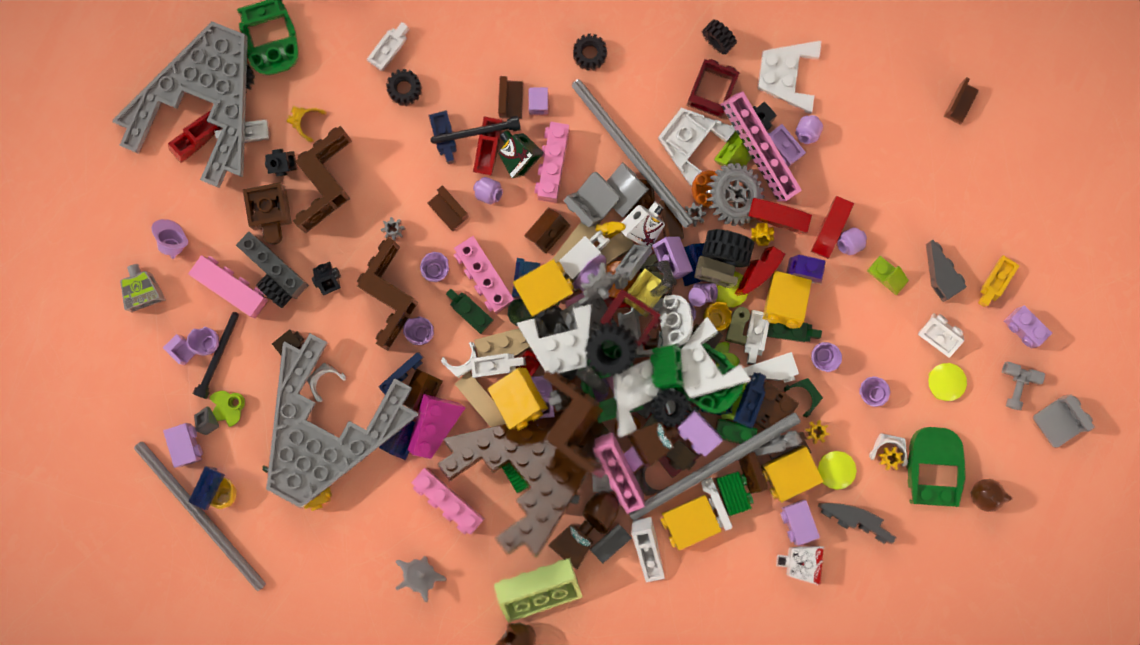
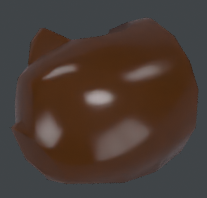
(989, 495)
(601, 507)
(518, 635)

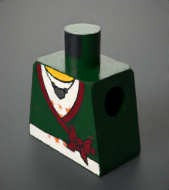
(518, 153)

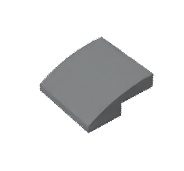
(628, 187)

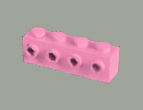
(553, 162)
(484, 274)
(227, 286)
(619, 472)
(448, 501)

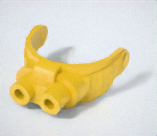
(296, 117)
(610, 229)

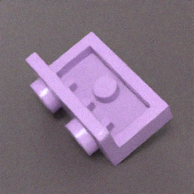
(786, 145)

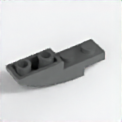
(851, 516)

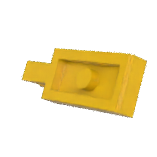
(998, 280)

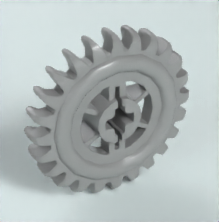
(725, 194)

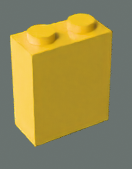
(543, 287)
(787, 299)
(518, 399)
(791, 474)
(690, 522)

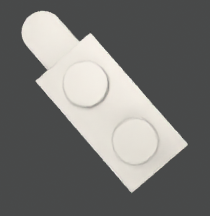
(582, 253)

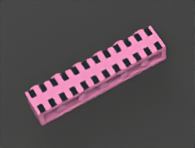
(760, 147)

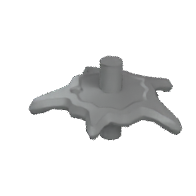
(598, 285)
(419, 576)

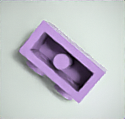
(672, 250)
(1027, 327)
(700, 433)
(183, 445)
(799, 522)

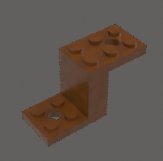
(312, 165)
(386, 293)
(575, 424)

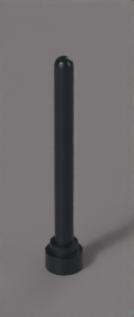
(511, 124)
(202, 390)

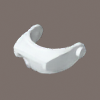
(461, 370)
(314, 377)
(898, 441)

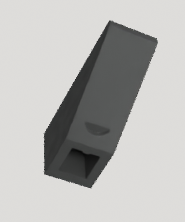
(942, 274)

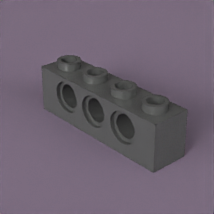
(272, 265)

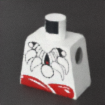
(803, 563)

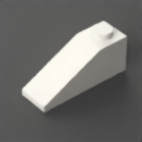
(776, 369)
(647, 549)

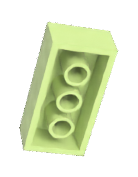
(537, 590)

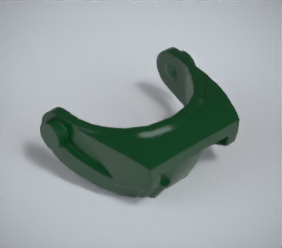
(815, 394)

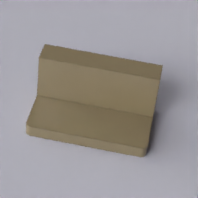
(716, 272)

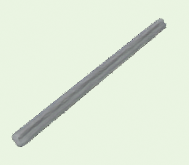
(632, 153)
(717, 464)
(200, 516)

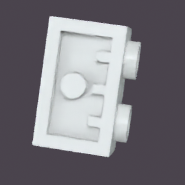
(942, 335)

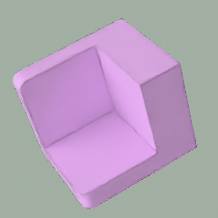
(538, 101)
(179, 350)

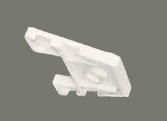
(780, 71)
(684, 136)
(563, 350)
(698, 369)
(632, 390)

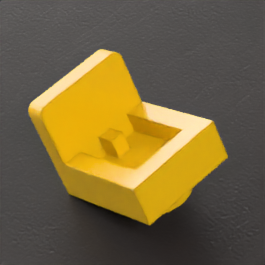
(317, 502)

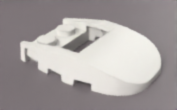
(675, 322)

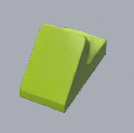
(888, 275)

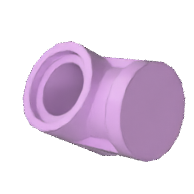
(703, 293)

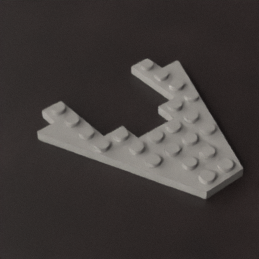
(212, 70)
(308, 457)

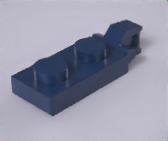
(441, 125)
(401, 373)
(751, 401)

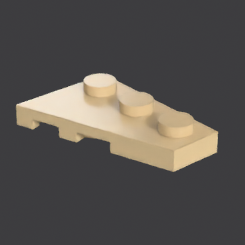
(502, 343)

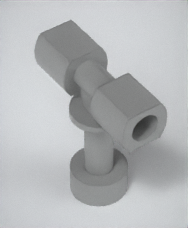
(1021, 377)

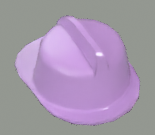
(169, 237)
(591, 267)

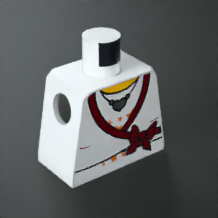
(644, 224)

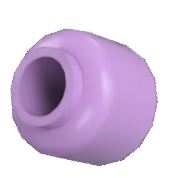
(809, 129)
(488, 190)
(852, 241)

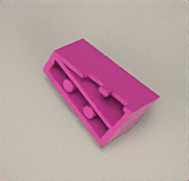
(433, 425)

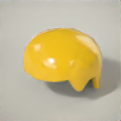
(718, 315)
(225, 495)

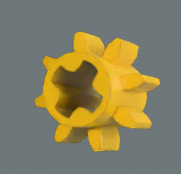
(762, 234)
(820, 428)
(893, 454)

